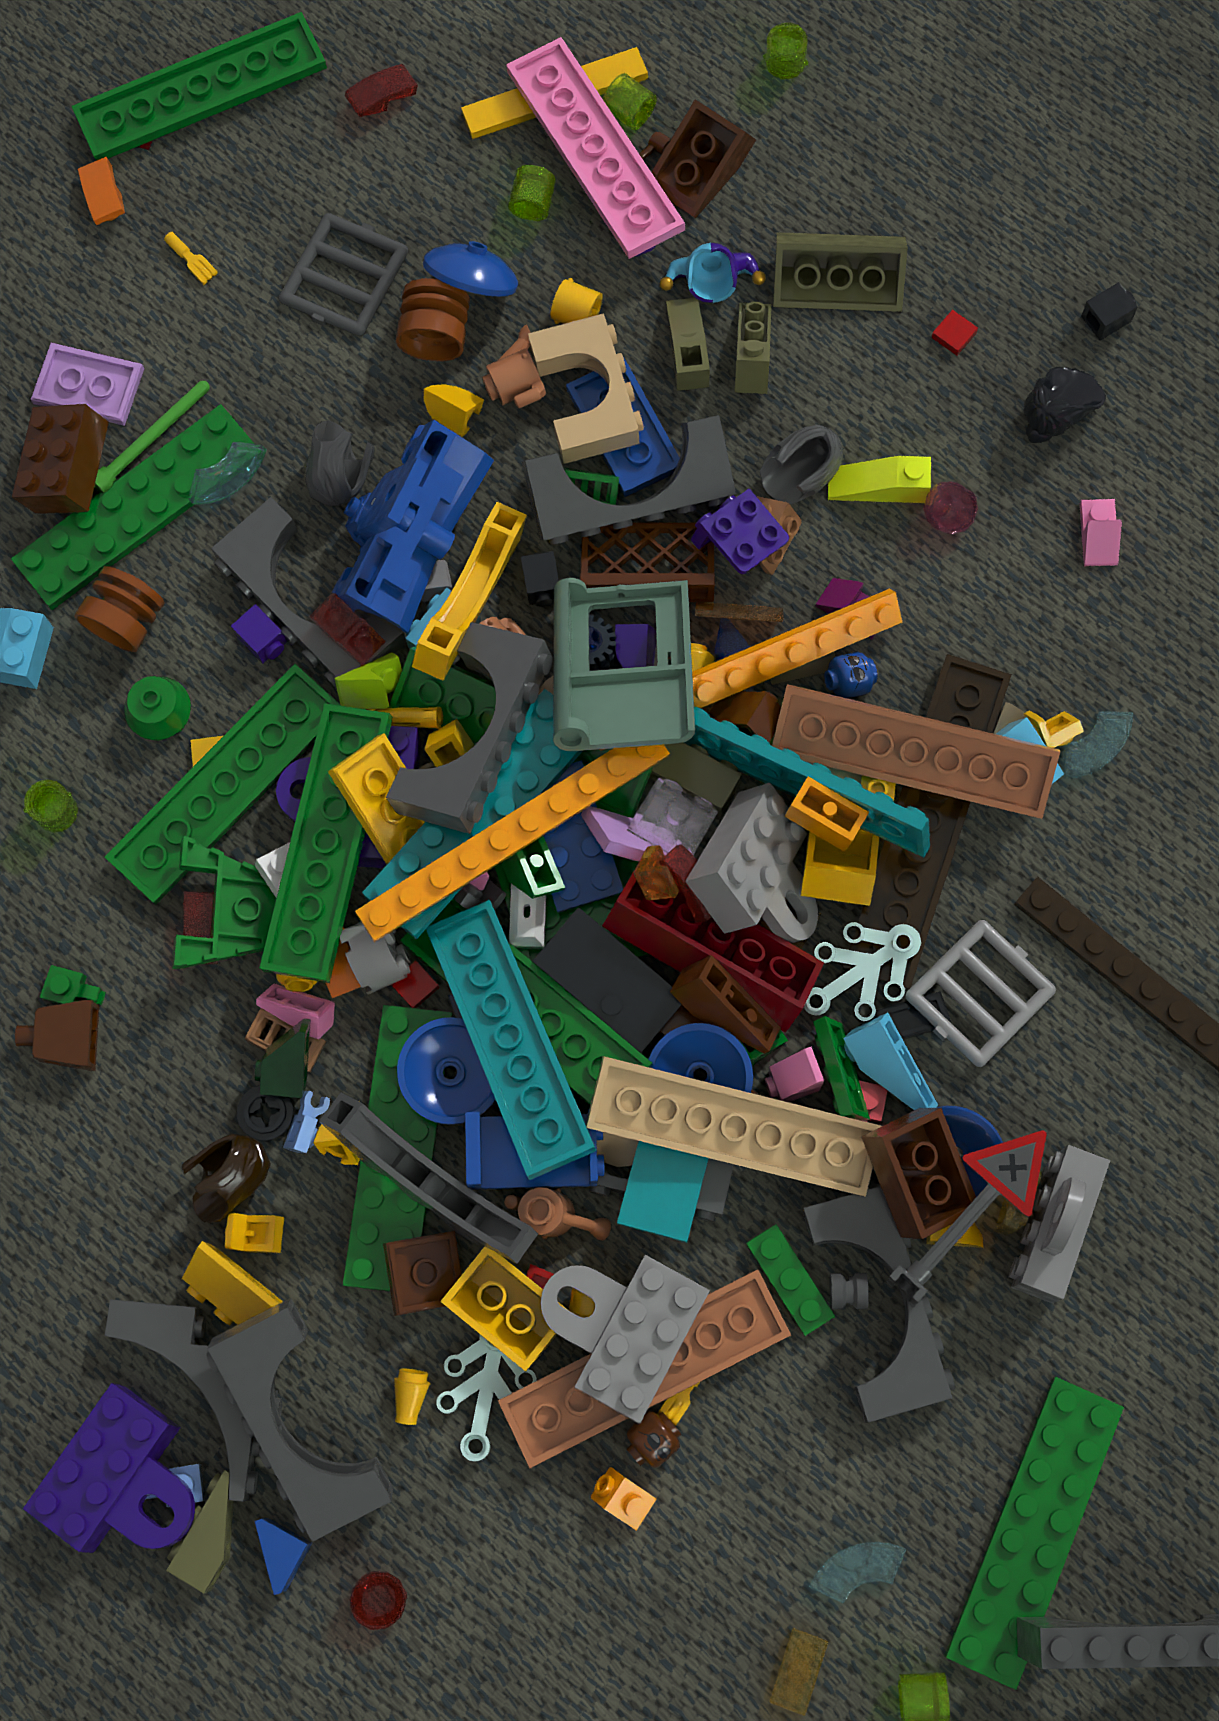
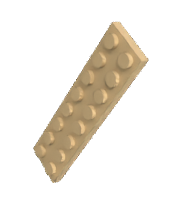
(731, 1126)

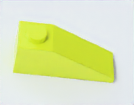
(883, 480)

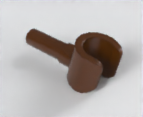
(657, 142)

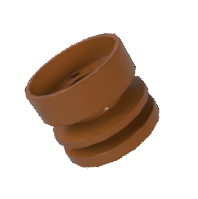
(432, 320)
(122, 603)

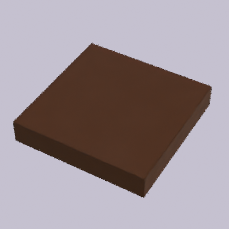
(421, 1271)

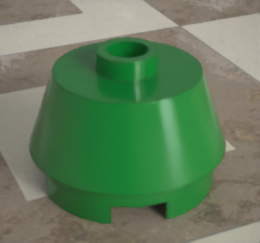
(157, 707)

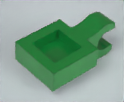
(69, 986)

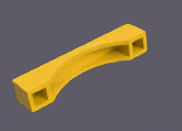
(487, 561)

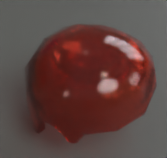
(378, 1600)

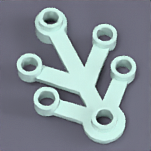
(867, 966)
(487, 1382)

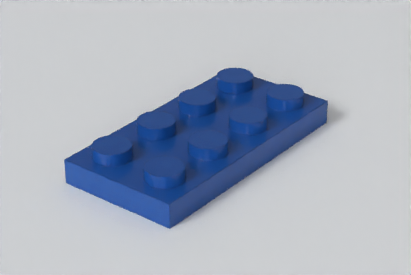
(637, 464)
(581, 862)

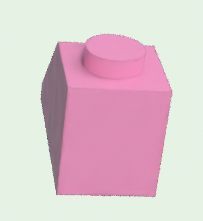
(794, 1076)

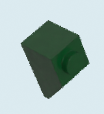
(285, 1063)

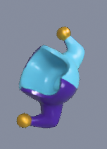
(712, 272)

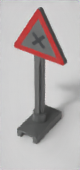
(1010, 1172)

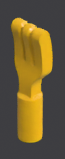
(196, 264)
(677, 1405)

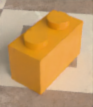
(826, 814)

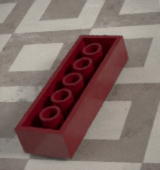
(761, 962)

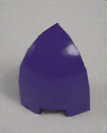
(635, 645)

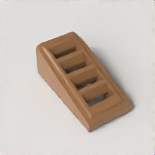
(259, 1025)

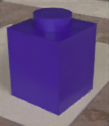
(259, 634)

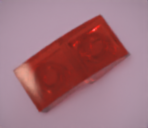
(376, 90)
(347, 629)
(680, 864)
(198, 914)

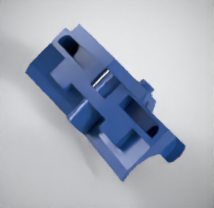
(406, 539)

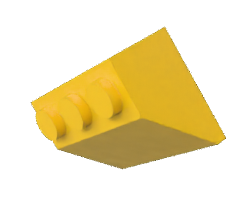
(226, 1286)
(502, 1307)

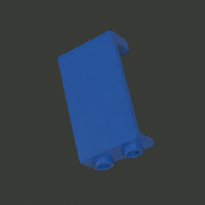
(496, 1164)

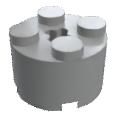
(375, 963)

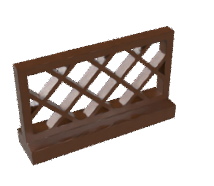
(699, 584)

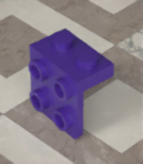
(741, 531)

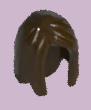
(231, 1174)

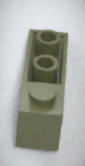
(688, 344)
(753, 348)
(208, 1543)

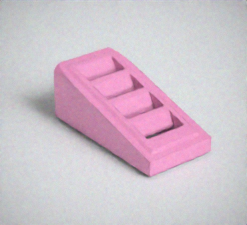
(298, 1006)

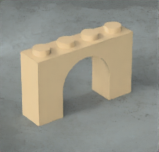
(590, 346)

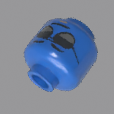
(851, 675)

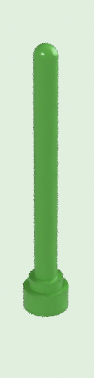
(106, 475)

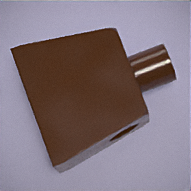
(63, 1035)

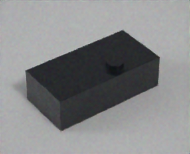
(608, 979)

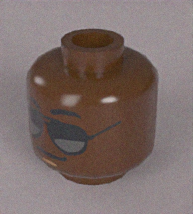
(653, 1439)

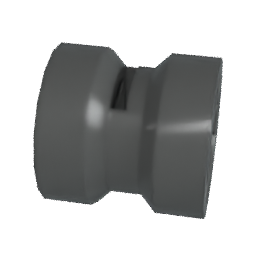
(850, 1290)

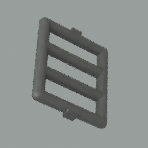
(317, 246)

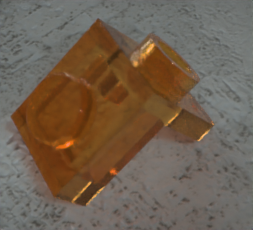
(654, 879)

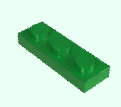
(840, 1070)
(790, 1280)

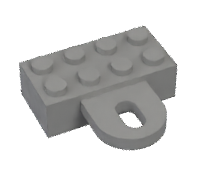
(751, 868)
(1059, 1225)
(630, 1331)

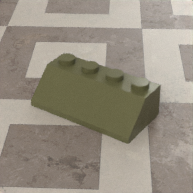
(839, 271)

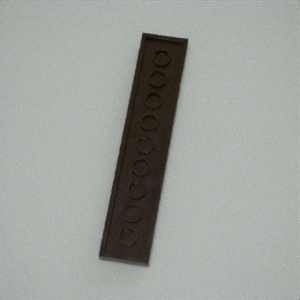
(906, 883)

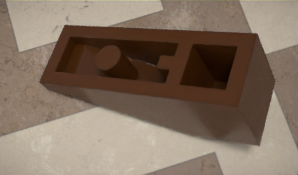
(720, 1000)

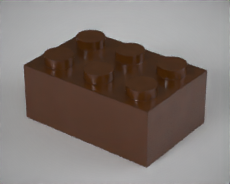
(60, 459)
(920, 1172)

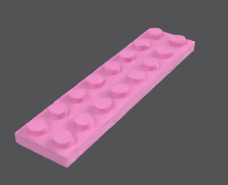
(595, 148)

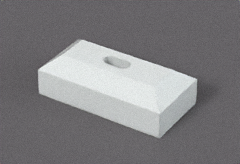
(530, 931)

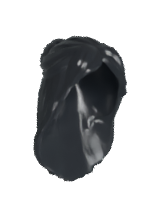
(1060, 402)

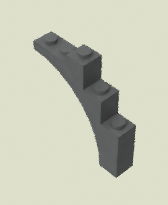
(425, 1181)
(175, 1335)

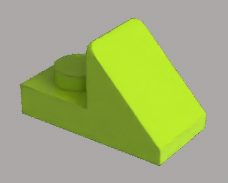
(369, 684)

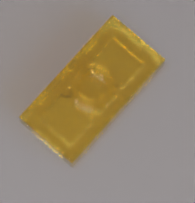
(798, 1671)

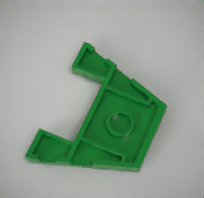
(240, 908)

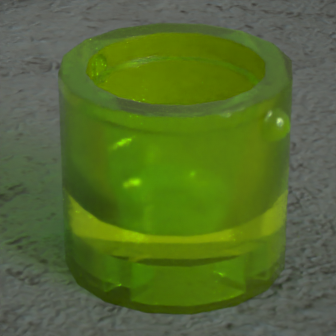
(786, 51)
(630, 101)
(531, 192)
(51, 805)
(923, 1697)

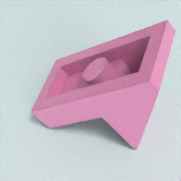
(1100, 532)

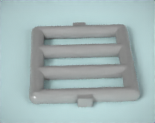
(999, 1033)

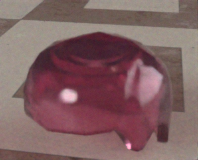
(950, 507)

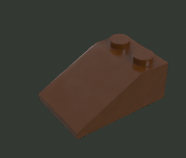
(701, 158)

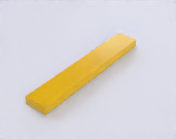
(511, 107)

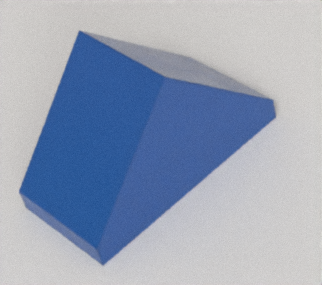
(282, 1552)

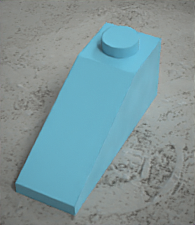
(886, 1059)

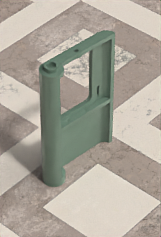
(627, 703)

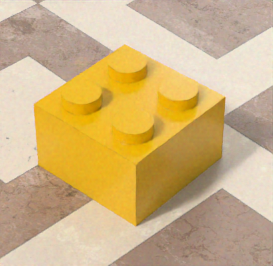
(841, 874)

